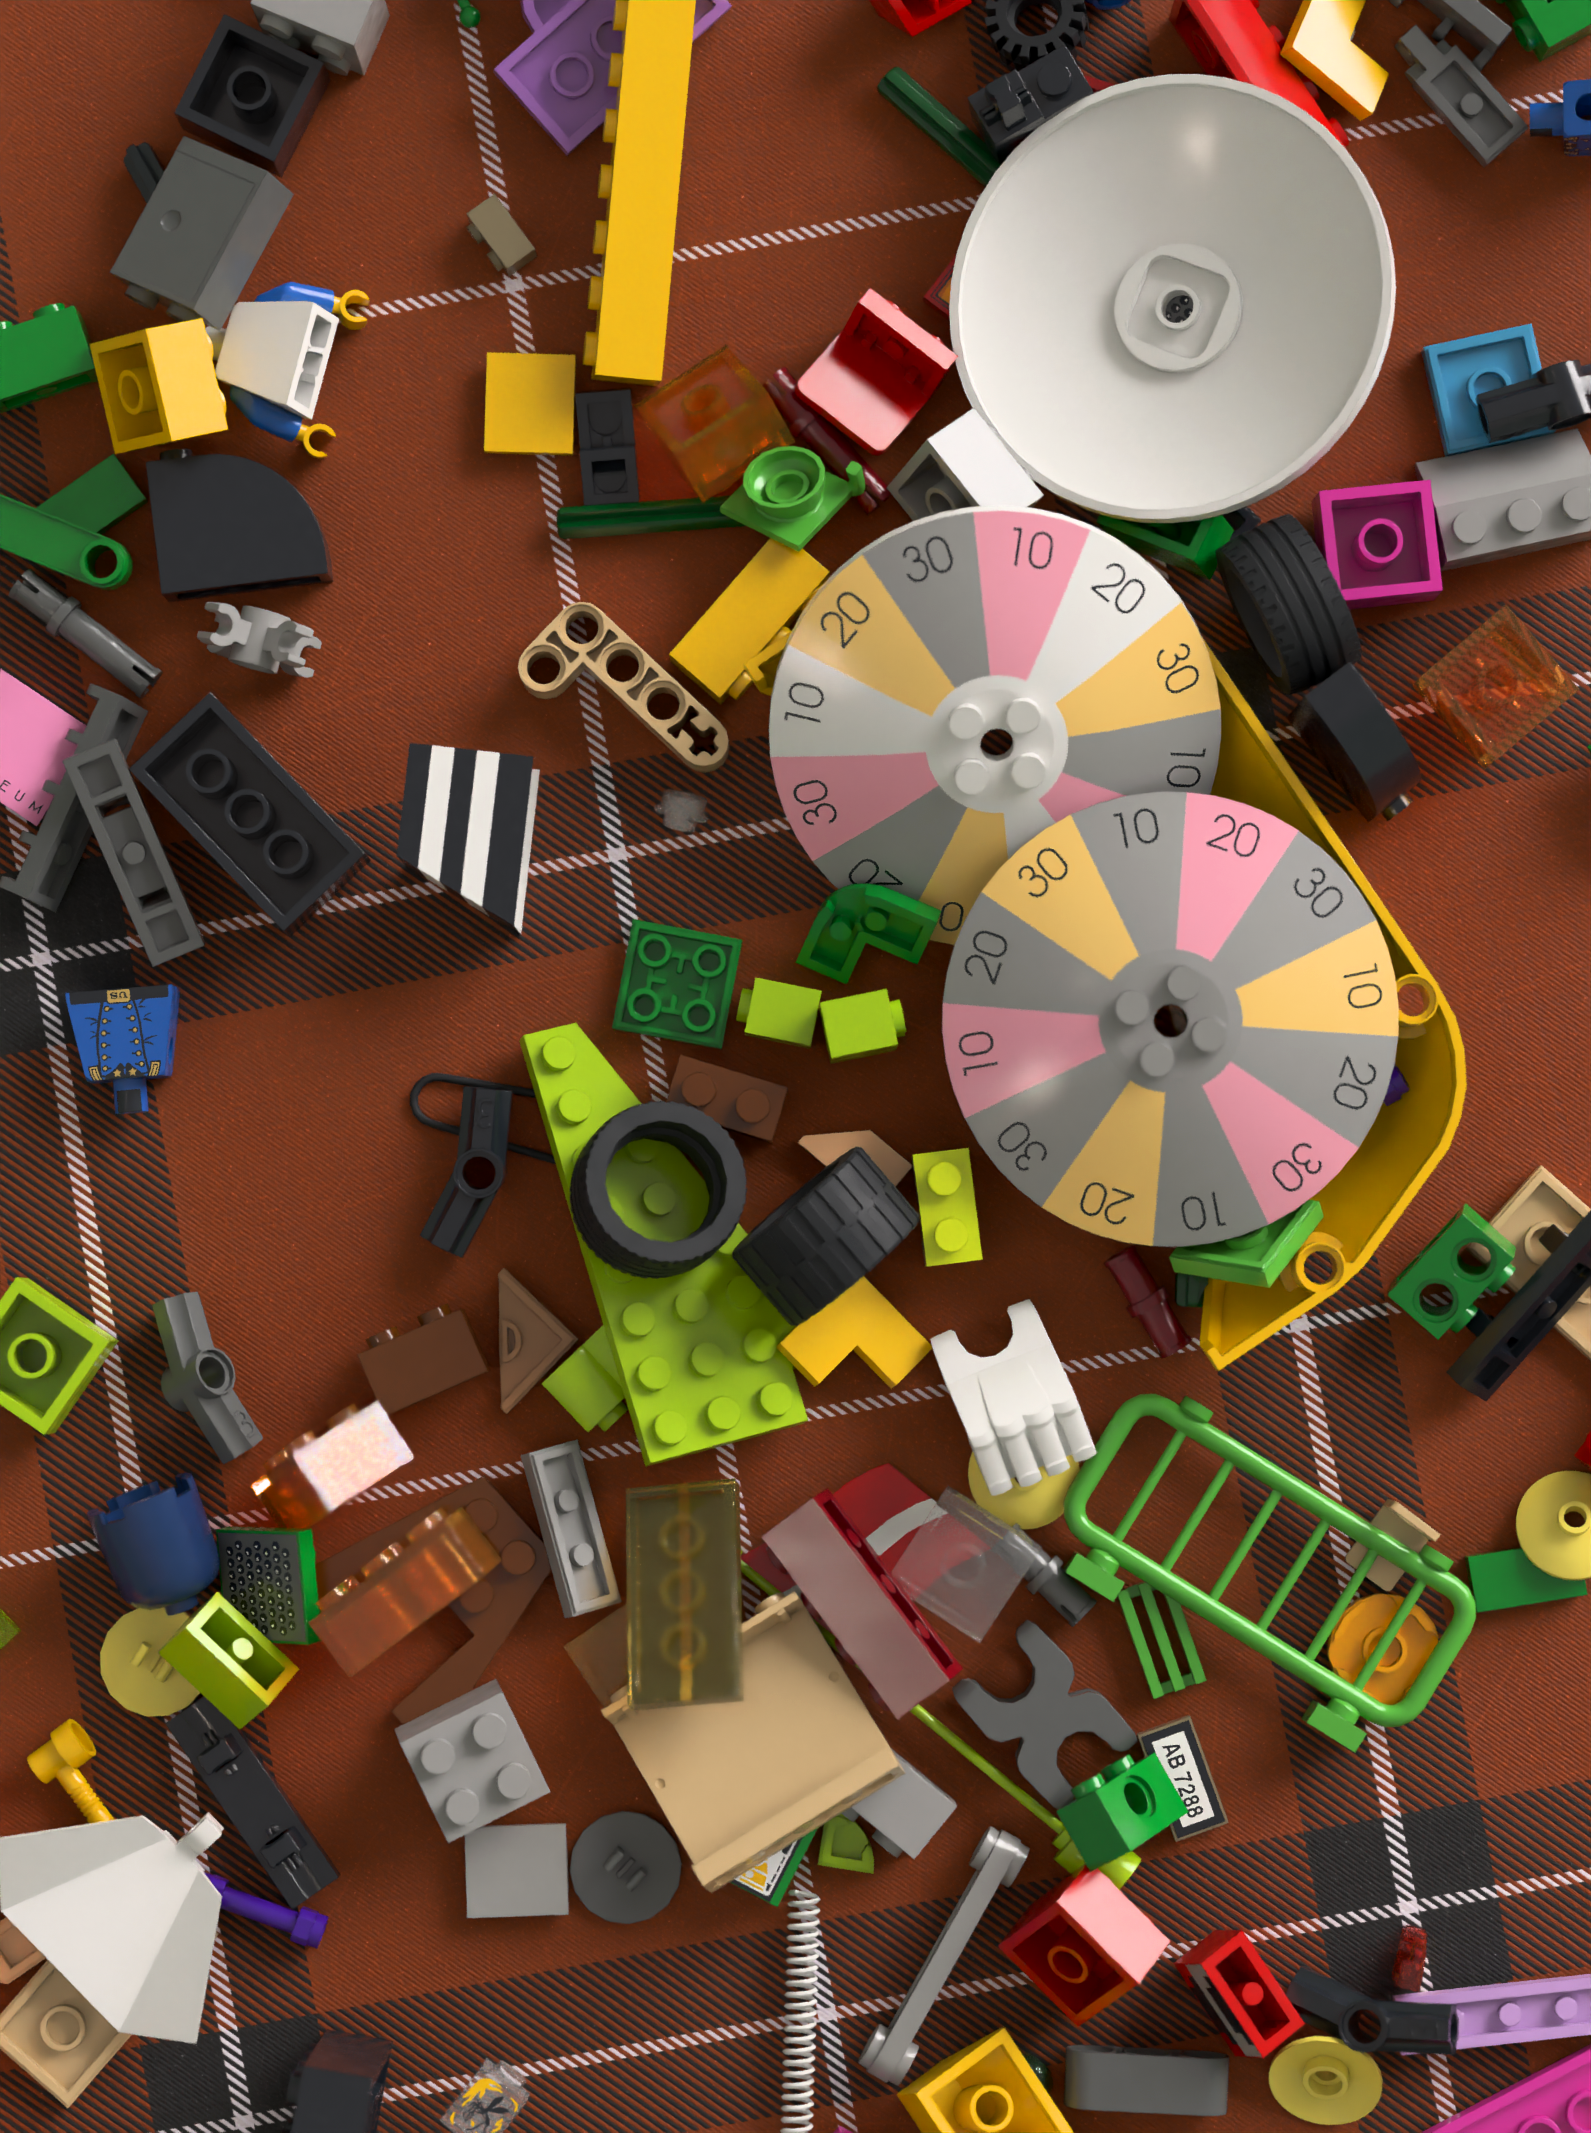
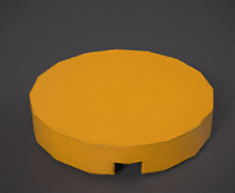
(1360, 1632)

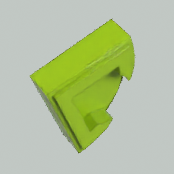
(845, 1846)

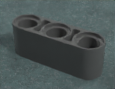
(1146, 2080)

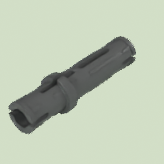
(68, 620)

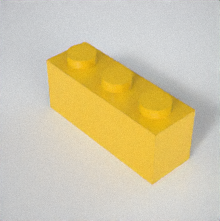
(748, 619)

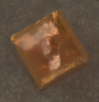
(1495, 686)

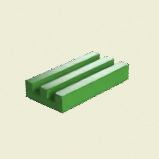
(1176, 1681)

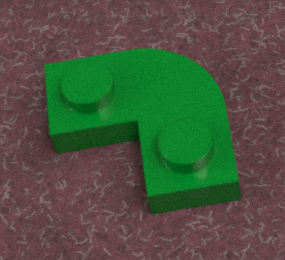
(862, 916)

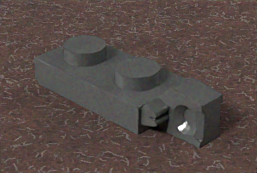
(1460, 96)

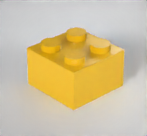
(159, 385)

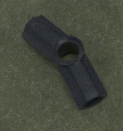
(1551, 399)
(461, 1204)
(1404, 2025)

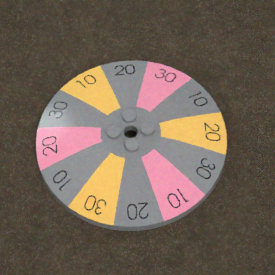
(1147, 911)

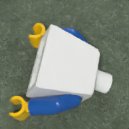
(279, 354)

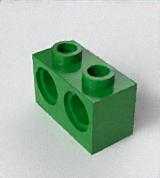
(1442, 1264)

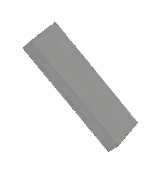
(571, 1528)

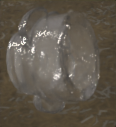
(682, 810)

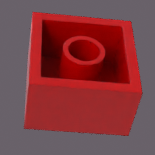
(1084, 1944)

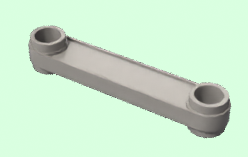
(891, 2048)

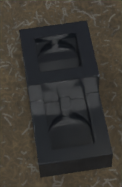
(607, 446)

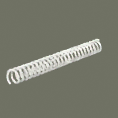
(806, 2006)

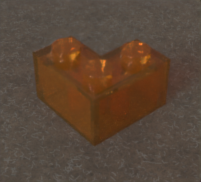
(326, 1472)

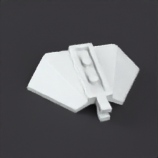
(120, 1917)

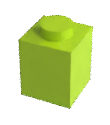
(779, 1012)

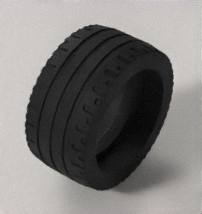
(1288, 604)
(710, 1151)

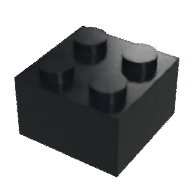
(252, 95)

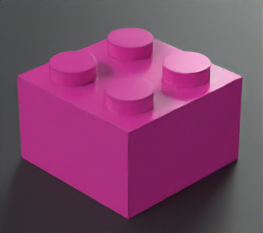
(1380, 542)

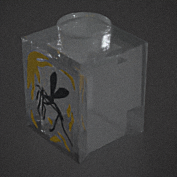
(487, 2100)

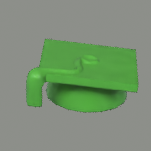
(791, 495)

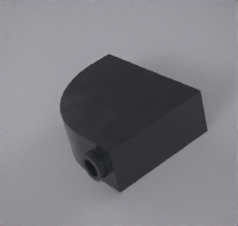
(231, 528)
(1358, 743)

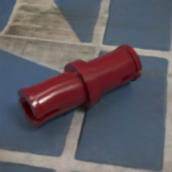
(1147, 1301)

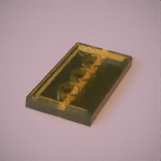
(684, 1595)

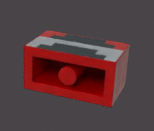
(1239, 1993)

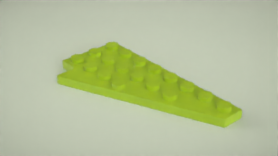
(688, 1346)

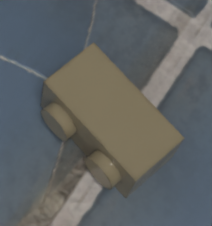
(501, 234)

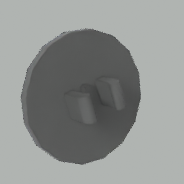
(625, 1867)

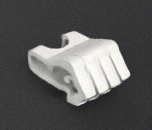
(1015, 1404)

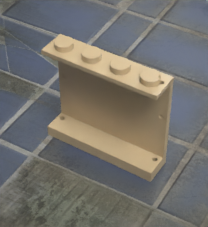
(763, 1768)

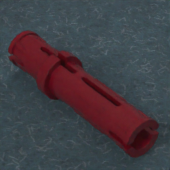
(824, 439)

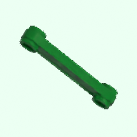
(60, 544)

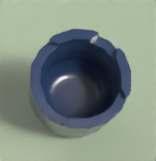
(158, 1545)

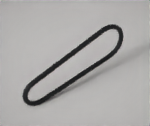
(472, 1083)

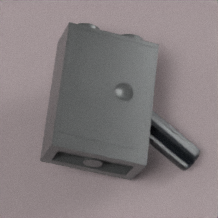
(198, 231)

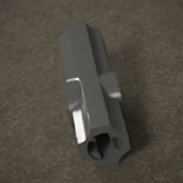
(202, 1377)

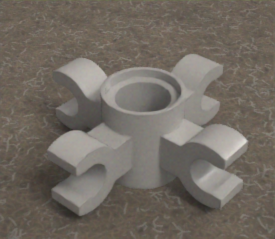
(259, 639)

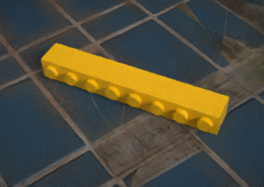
(640, 190)

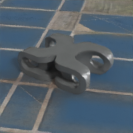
(1044, 1714)

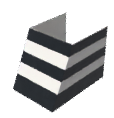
(471, 825)

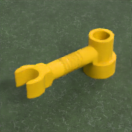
(61, 1758)

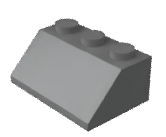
(1510, 498)

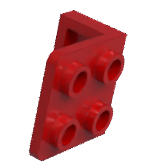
(876, 374)

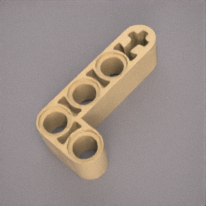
(632, 694)

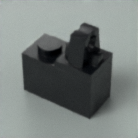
(1026, 99)

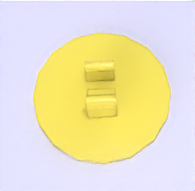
(135, 1669)

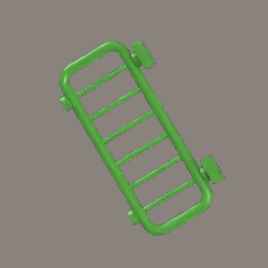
(1347, 1700)

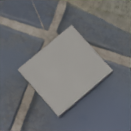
(517, 1870)

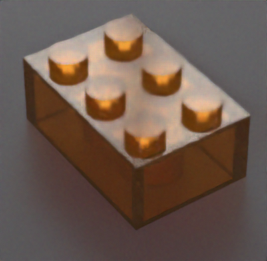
(402, 1588)

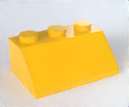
(983, 2091)

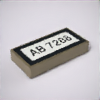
(1188, 1770)

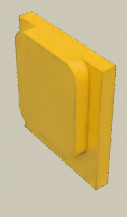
(529, 403)

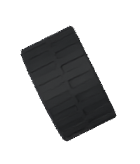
(826, 1236)

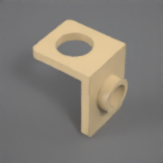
(1402, 1526)

